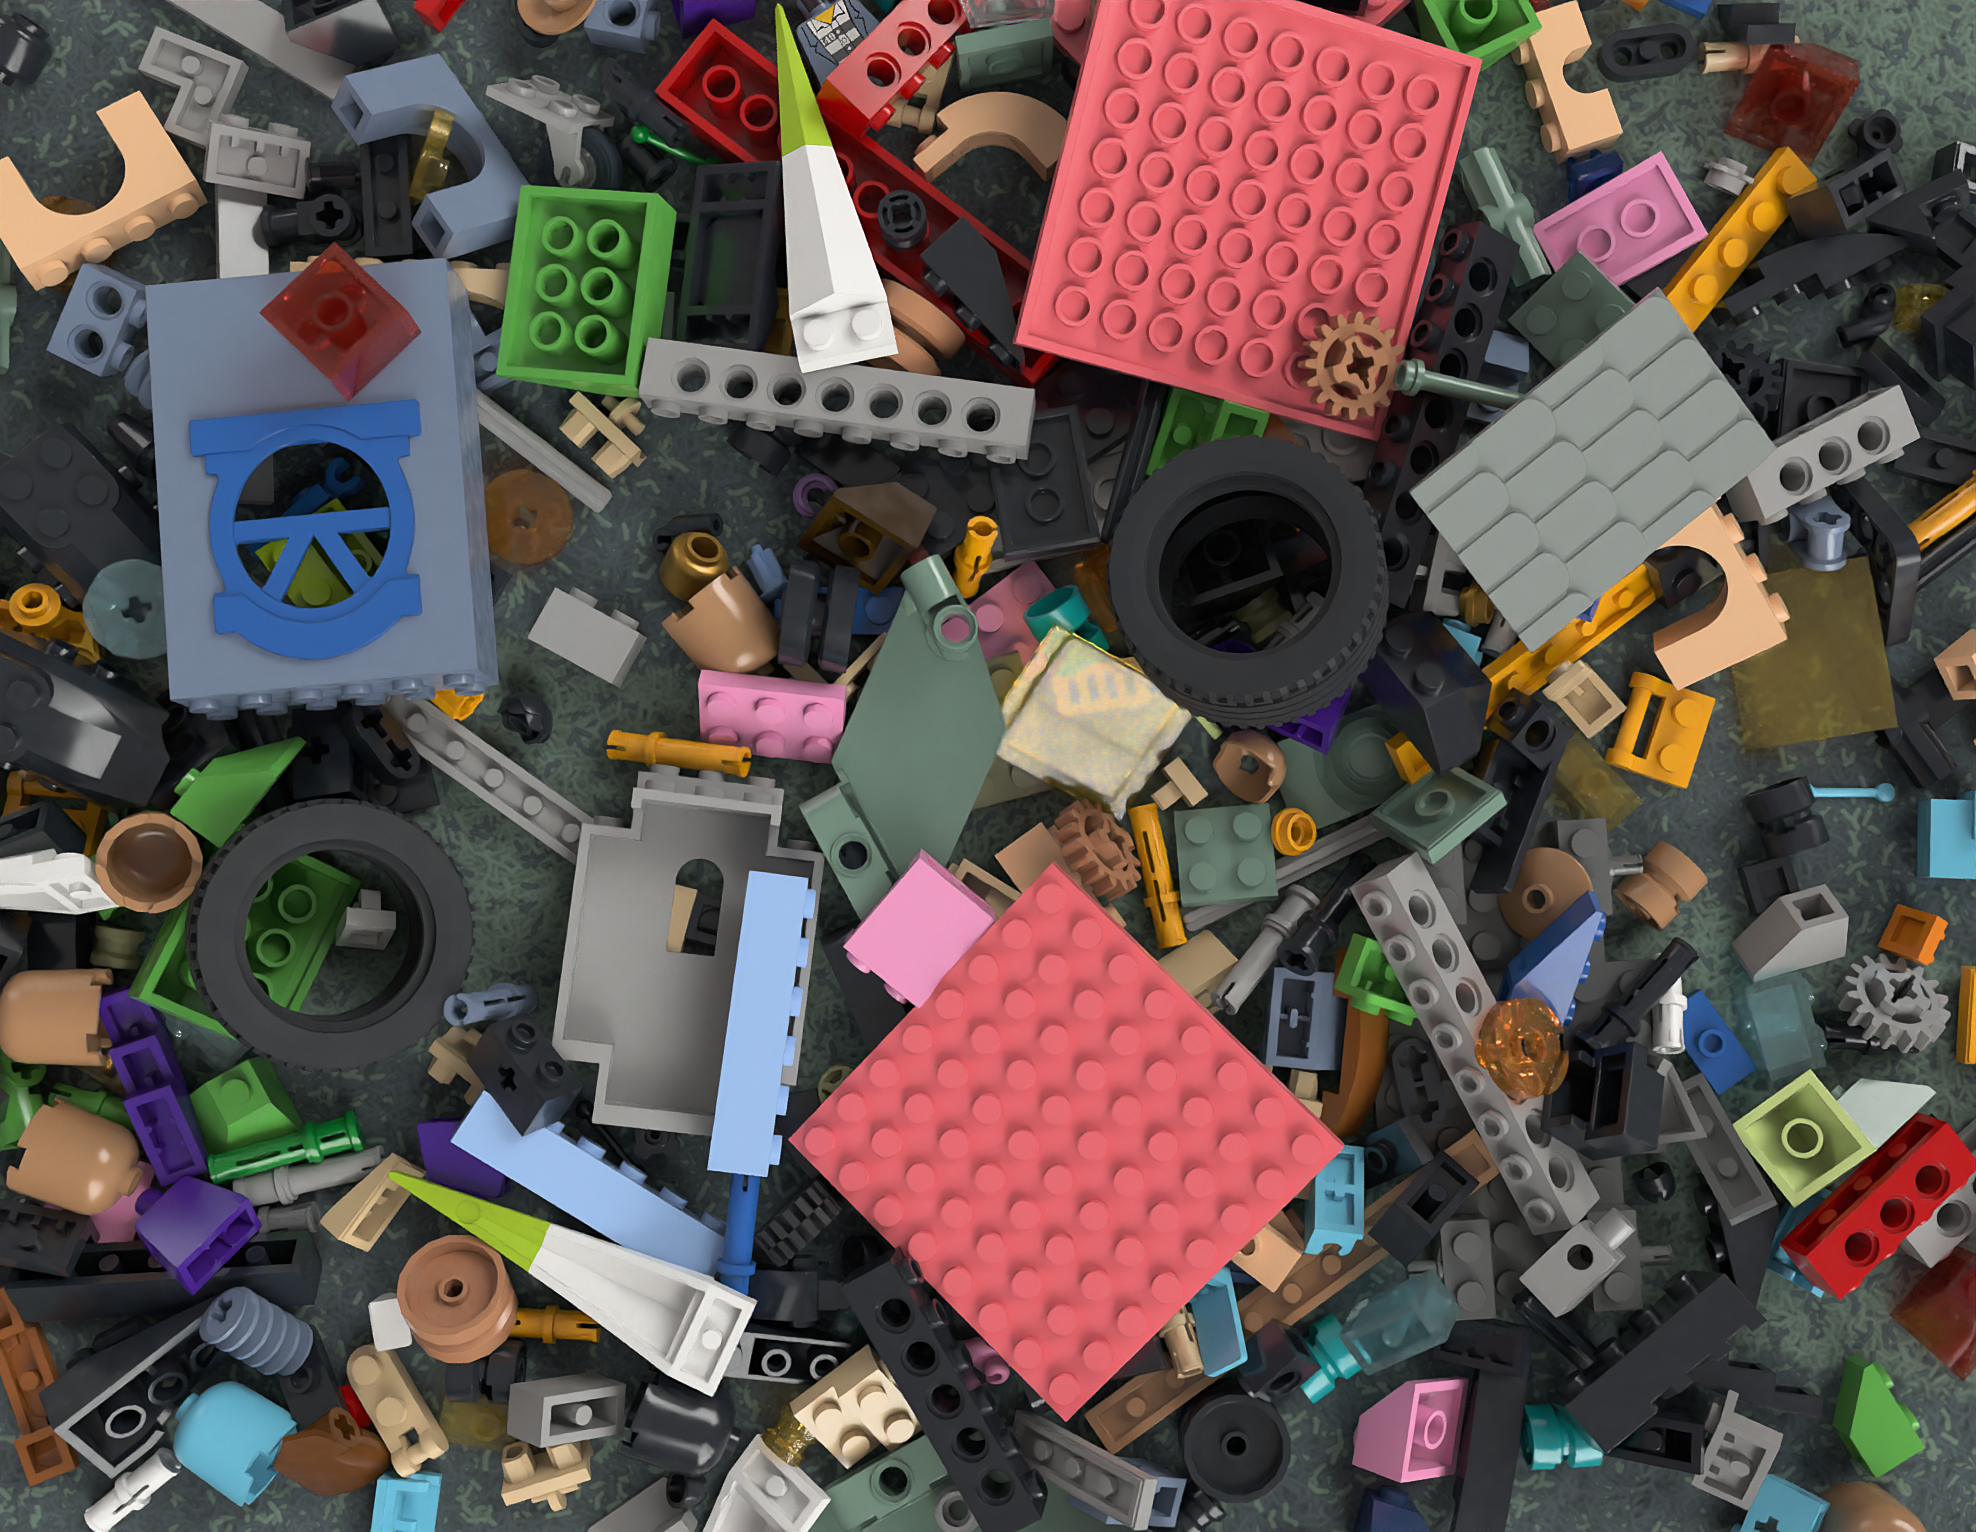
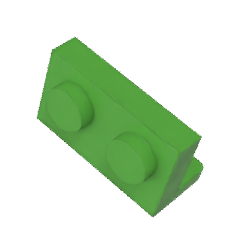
(1372, 981)

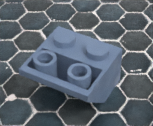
(1302, 1021)

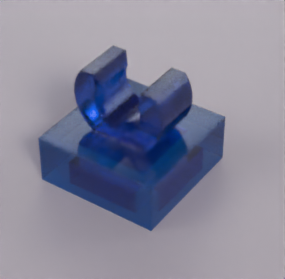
(1592, 173)

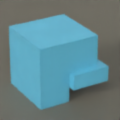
(1947, 837)

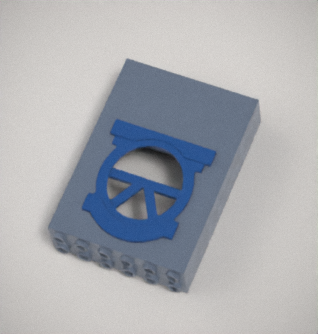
(238, 393)

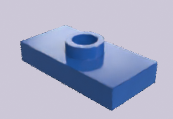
(1712, 1045)

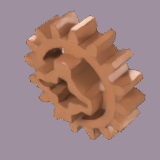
(1343, 349)
(1097, 849)

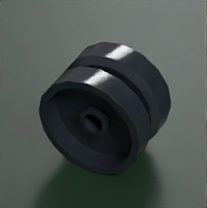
(817, 615)
(1238, 1470)

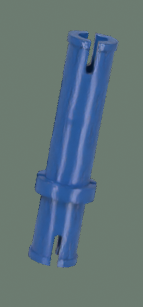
(739, 1234)

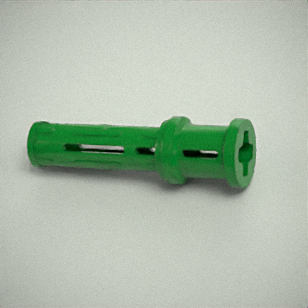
(227, 1165)

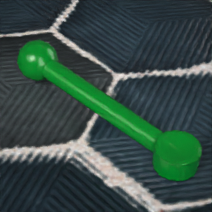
(642, 134)

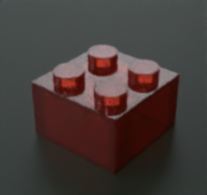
(341, 321)

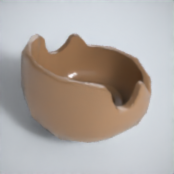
(1266, 780)

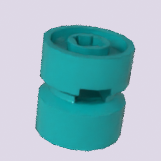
(1068, 609)
(1331, 1355)
(1550, 1439)

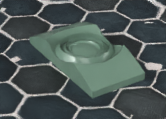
(1353, 773)

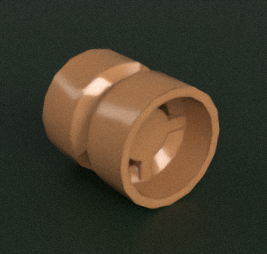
(1665, 881)

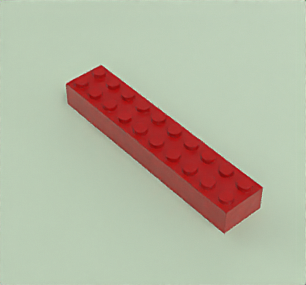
(735, 110)

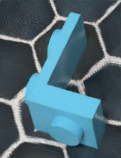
(1218, 1325)

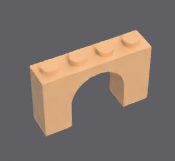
(153, 193)
(1739, 618)

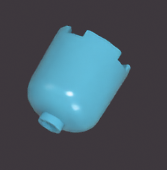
(231, 1439)

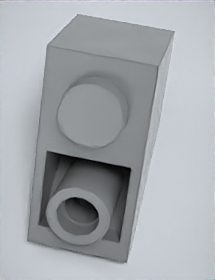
(1793, 934)

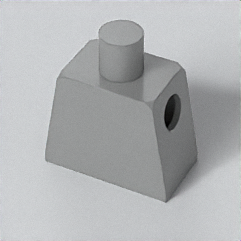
(1563, 1277)

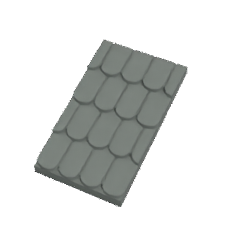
(1593, 470)

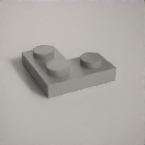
(205, 80)

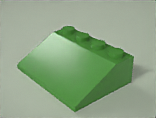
(585, 288)
(284, 940)

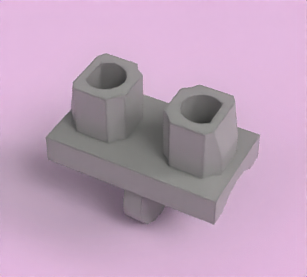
(1428, 589)

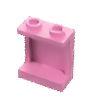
(919, 930)

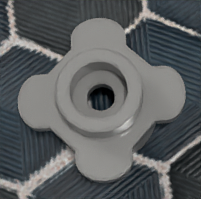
(1727, 176)

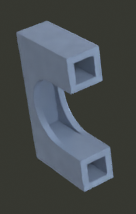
(402, 101)

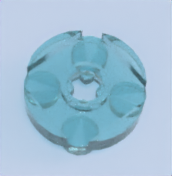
(110, 596)

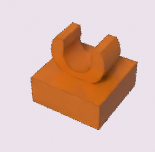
(1913, 934)

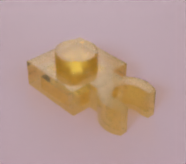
(431, 167)

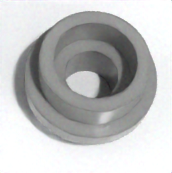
(943, 1514)

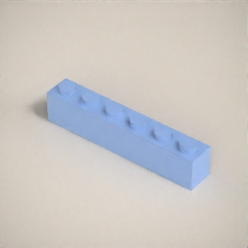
(759, 1023)
(593, 1188)

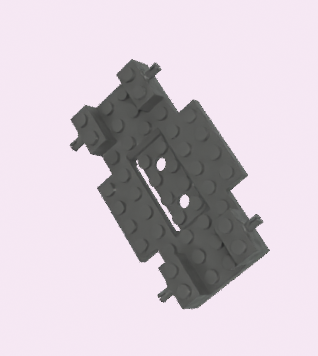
(1487, 1239)

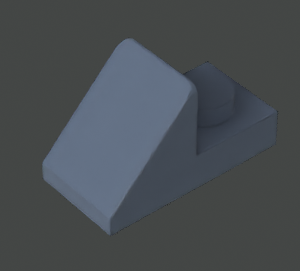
(1504, 368)

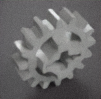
(1893, 1003)

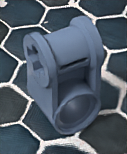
(1816, 534)

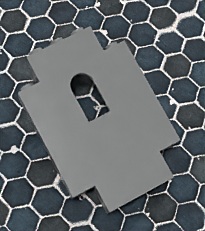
(656, 1013)

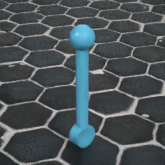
(1883, 792)

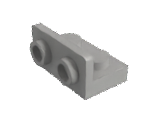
(255, 157)
(1735, 1454)

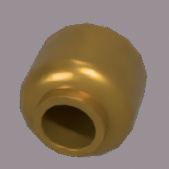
(692, 564)

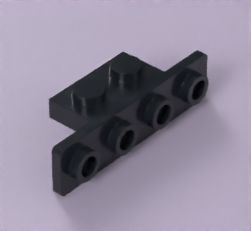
(1512, 827)

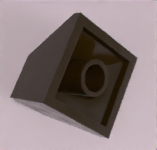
(869, 530)

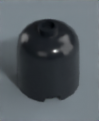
(679, 1426)

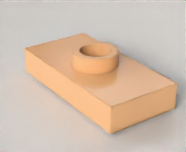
(1268, 1257)

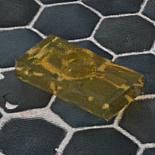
(1594, 783)
(477, 1424)

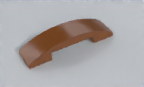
(1361, 1069)
(26, 1371)

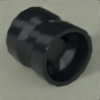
(905, 230)

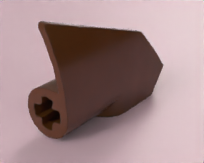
(332, 1455)

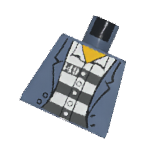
(832, 33)

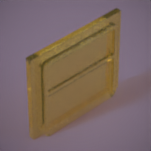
(1829, 670)
(1088, 722)

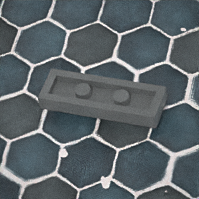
(1725, 1158)

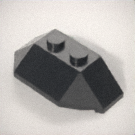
(1429, 688)

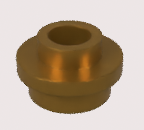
(1475, 605)

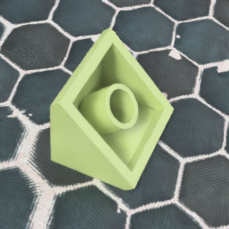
(1803, 1138)

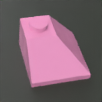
(1413, 1430)

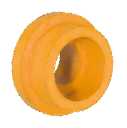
(40, 617)
(1293, 831)

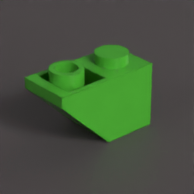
(1871, 1421)

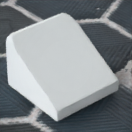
(388, 1324)

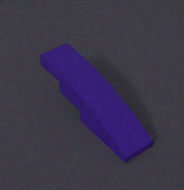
(154, 1087)

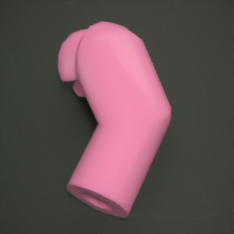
(987, 1360)

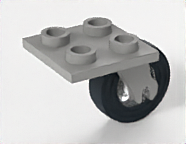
(576, 146)

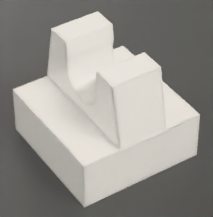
(365, 923)

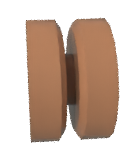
(919, 331)
(457, 1298)

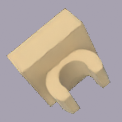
(1180, 784)

